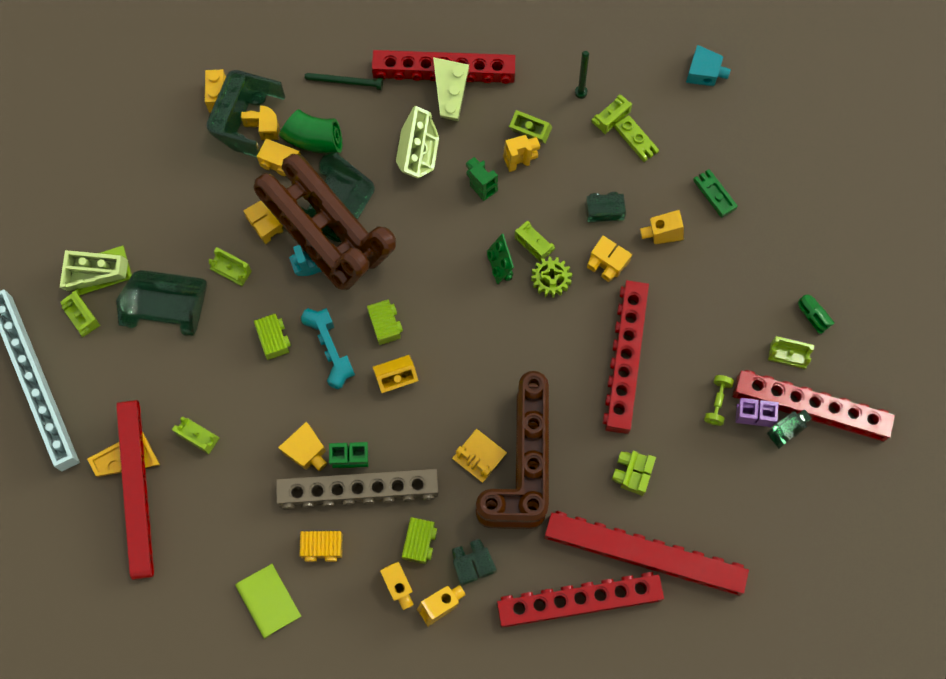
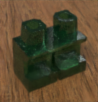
(788, 428)
(481, 559)

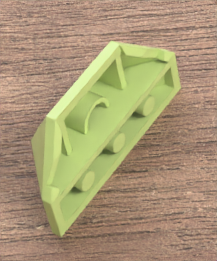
(418, 144)

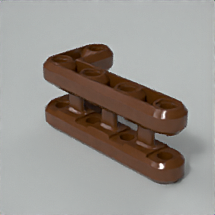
(358, 250)
(513, 506)

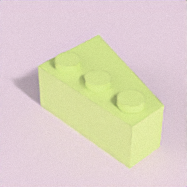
(91, 269)

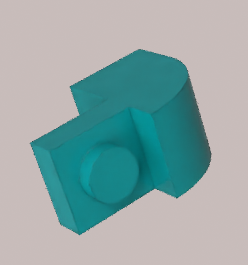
(302, 263)

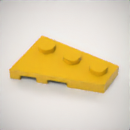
(109, 460)

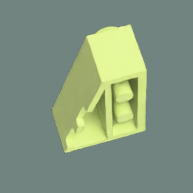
(451, 84)

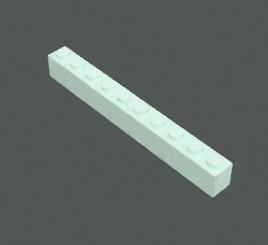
(35, 385)

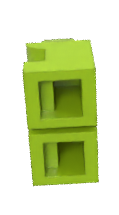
(637, 472)

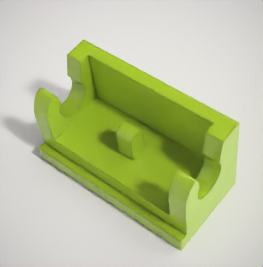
(612, 114)
(533, 241)
(230, 267)
(79, 314)
(790, 352)
(196, 435)

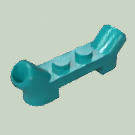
(342, 367)

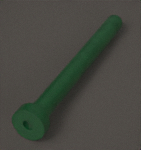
(346, 80)
(581, 90)

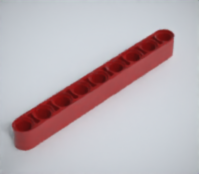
(135, 490)

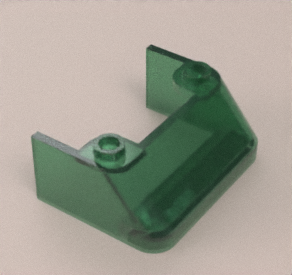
(234, 97)

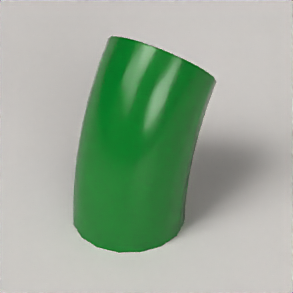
(312, 133)

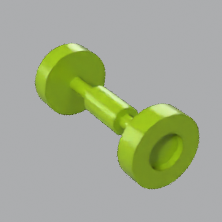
(723, 382)

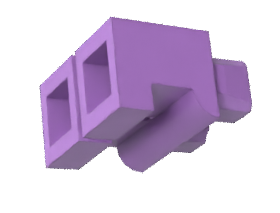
(749, 412)

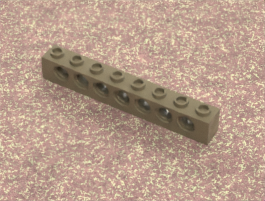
(287, 487)

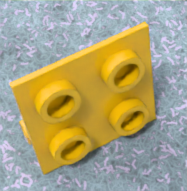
(479, 455)

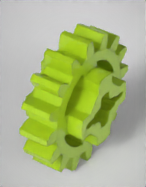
(559, 275)

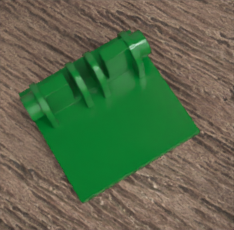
(500, 260)

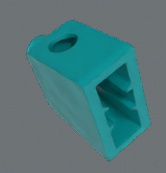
(706, 67)

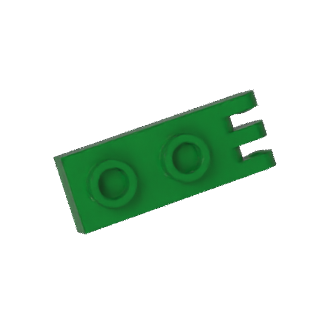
(715, 193)

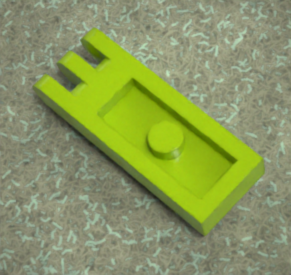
(636, 138)

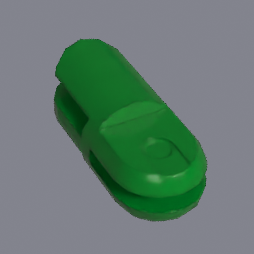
(815, 313)

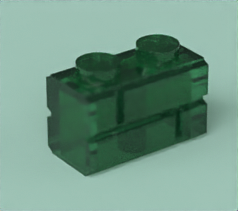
(605, 207)

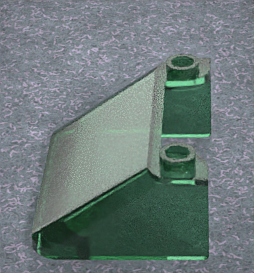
(347, 183)
(162, 299)

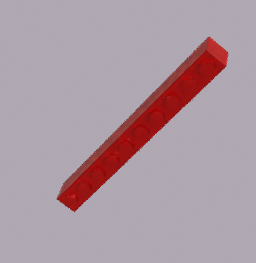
(647, 554)

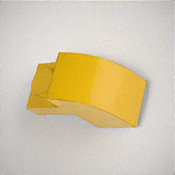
(265, 120)

